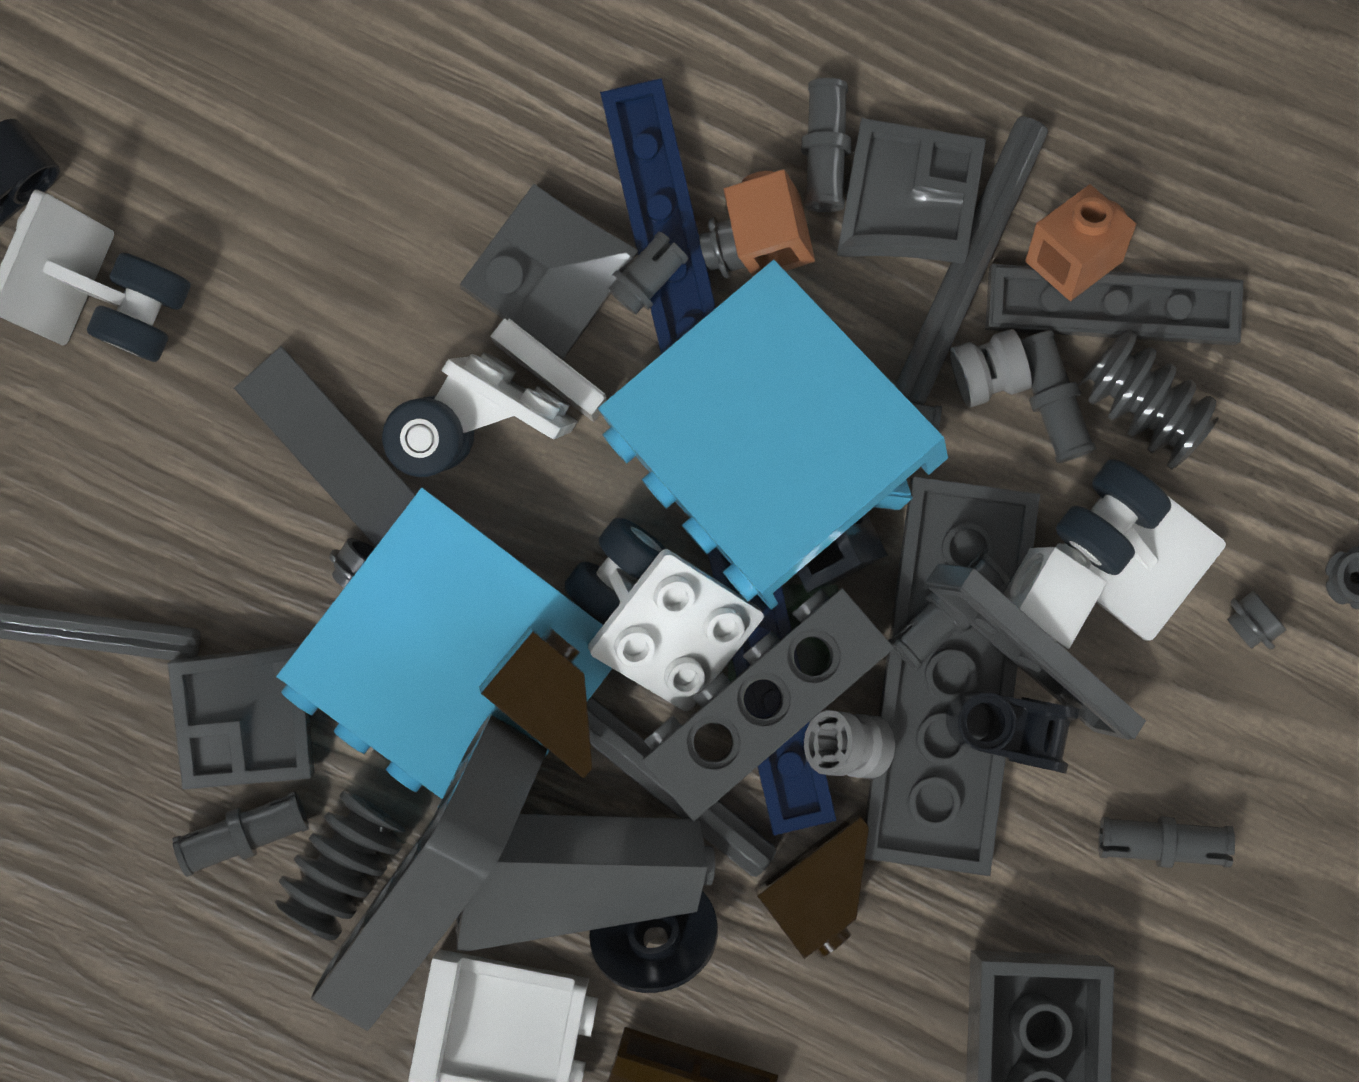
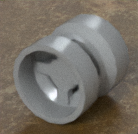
(990, 368)
(849, 744)

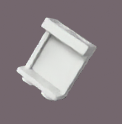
(500, 1022)

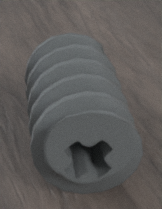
(1151, 398)
(340, 867)

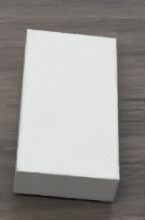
(549, 368)

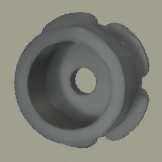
(720, 248)
(349, 559)
(1339, 570)
(1255, 621)

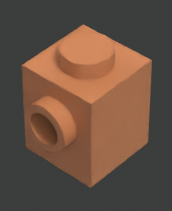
(769, 222)
(1080, 242)

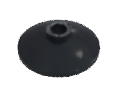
(628, 962)

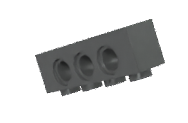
(853, 650)

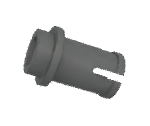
(647, 273)

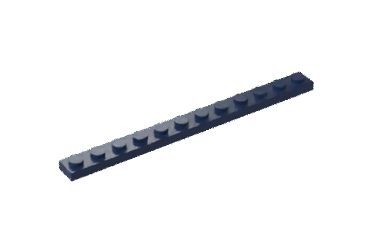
(656, 202)

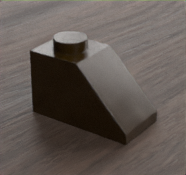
(545, 695)
(820, 889)

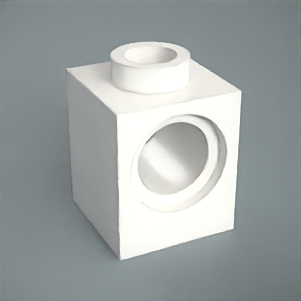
(1056, 590)

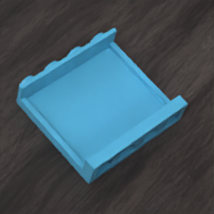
(769, 432)
(420, 635)

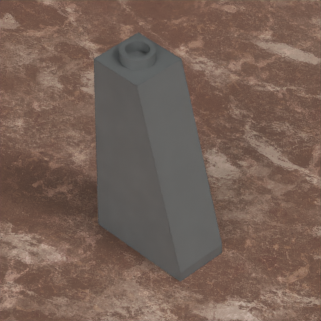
(586, 876)

